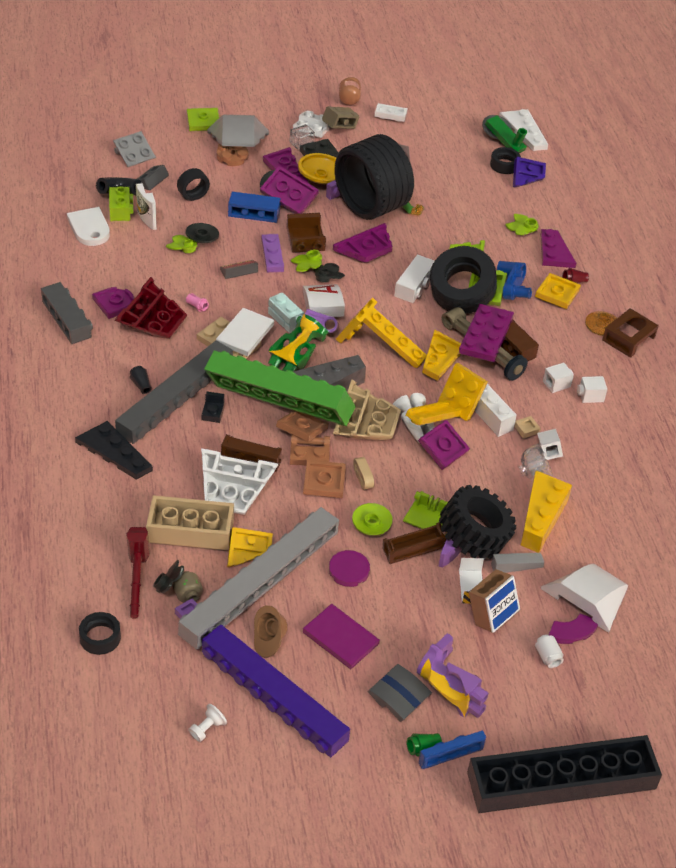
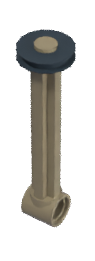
(513, 366)

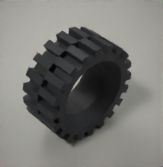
(470, 534)

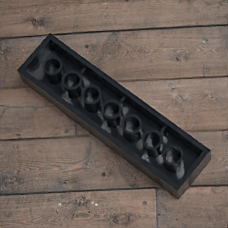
(563, 773)

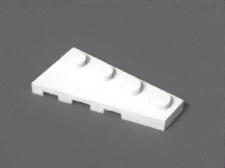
(523, 119)

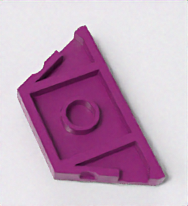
(366, 245)

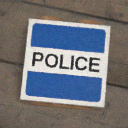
(494, 600)

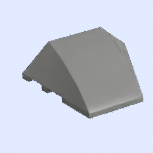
(238, 130)

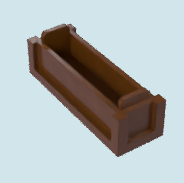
(249, 451)
(414, 544)

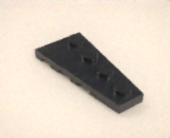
(116, 449)

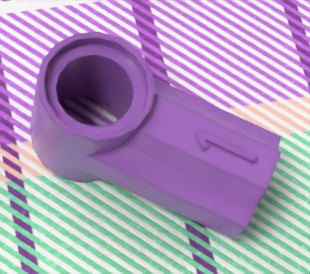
(322, 319)

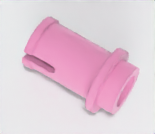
(200, 304)

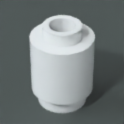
(549, 651)

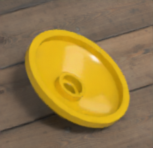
(318, 167)

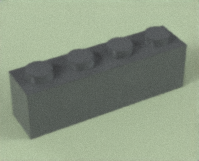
(66, 313)

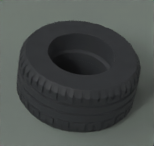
(459, 260)

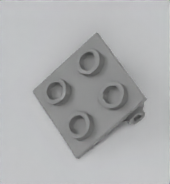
(134, 149)

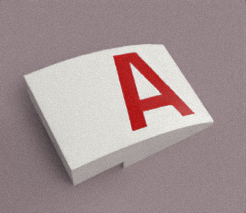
(324, 299)

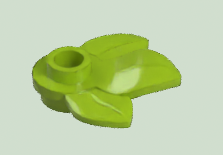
(523, 224)
(182, 242)
(311, 259)

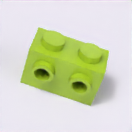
(120, 203)

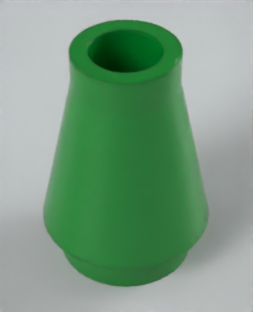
(419, 742)

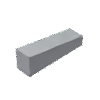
(517, 561)

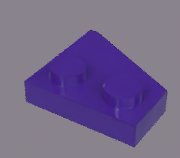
(527, 171)

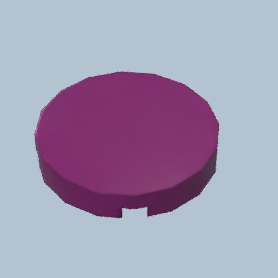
(349, 568)

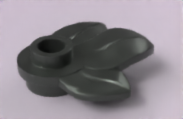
(328, 271)
(165, 581)

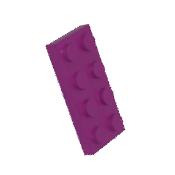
(486, 332)

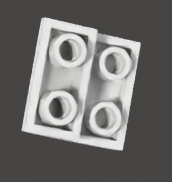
(314, 122)

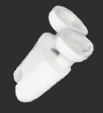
(404, 404)

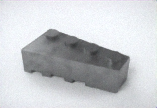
(338, 372)

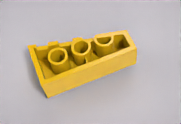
(544, 508)

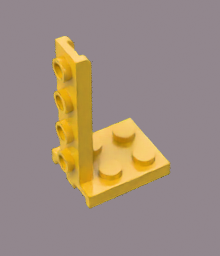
(386, 331)
(457, 398)

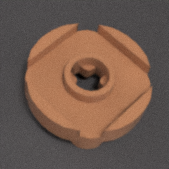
(232, 155)

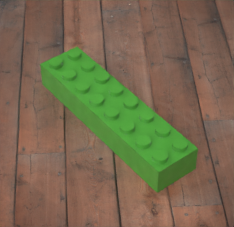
(280, 387)

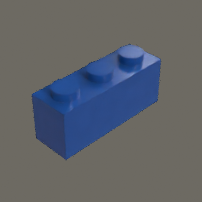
(254, 207)

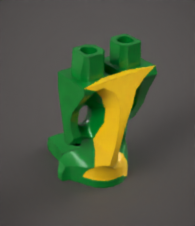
(290, 354)

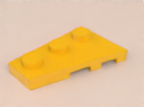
(441, 355)

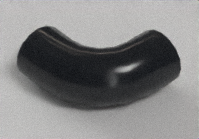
(103, 184)

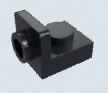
(213, 407)

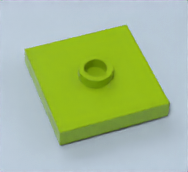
(201, 118)

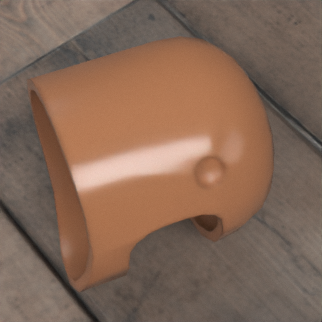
(349, 94)

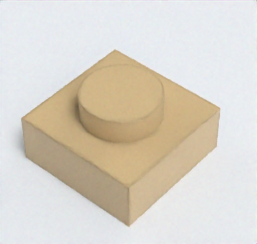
(527, 427)

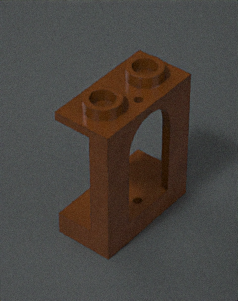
(622, 341)

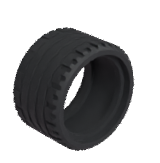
(374, 176)

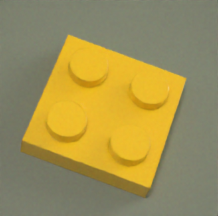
(557, 290)

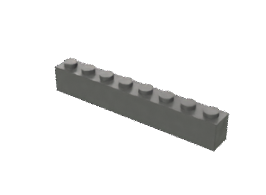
(167, 396)

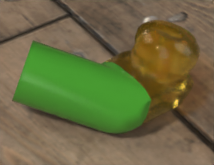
(413, 210)

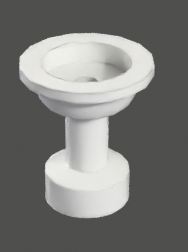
(214, 717)

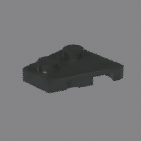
(323, 146)

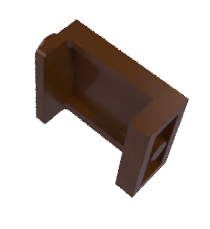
(305, 232)

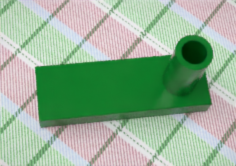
(506, 135)

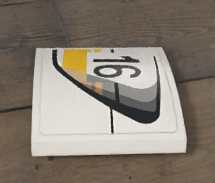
(146, 206)

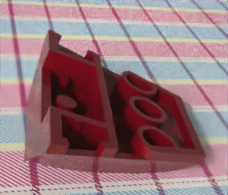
(152, 312)

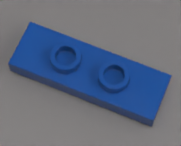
(452, 749)

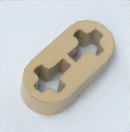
(363, 473)

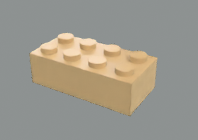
(190, 522)

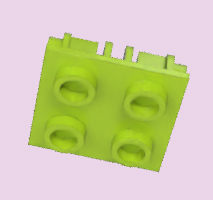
(424, 510)

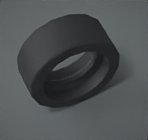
(503, 153)
(188, 176)
(101, 646)

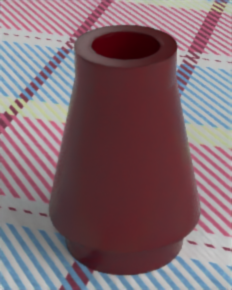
(575, 275)

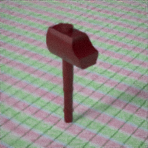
(138, 553)

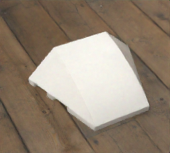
(234, 479)
(591, 591)

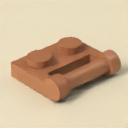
(300, 454)

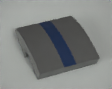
(399, 692)

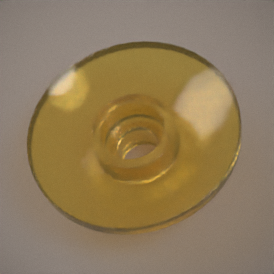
(598, 321)

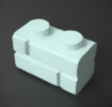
(284, 311)

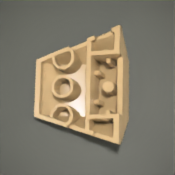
(371, 417)

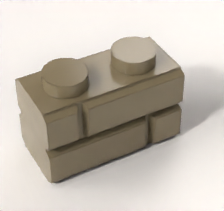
(340, 117)

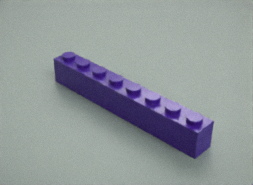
(275, 691)

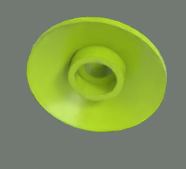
(372, 519)

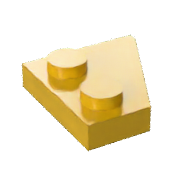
(247, 545)

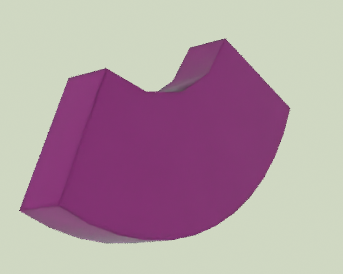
(573, 631)

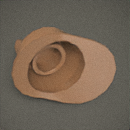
(268, 631)

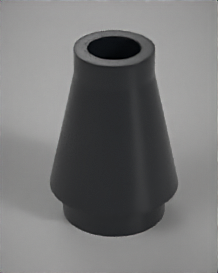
(140, 379)

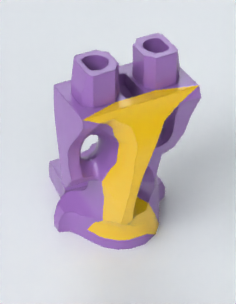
(451, 681)

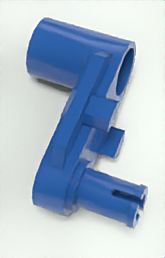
(515, 276)

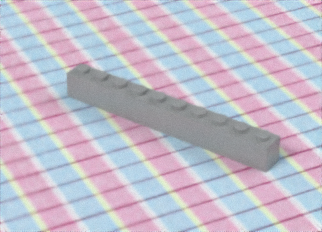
(258, 577)

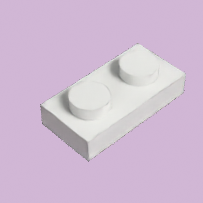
(391, 112)

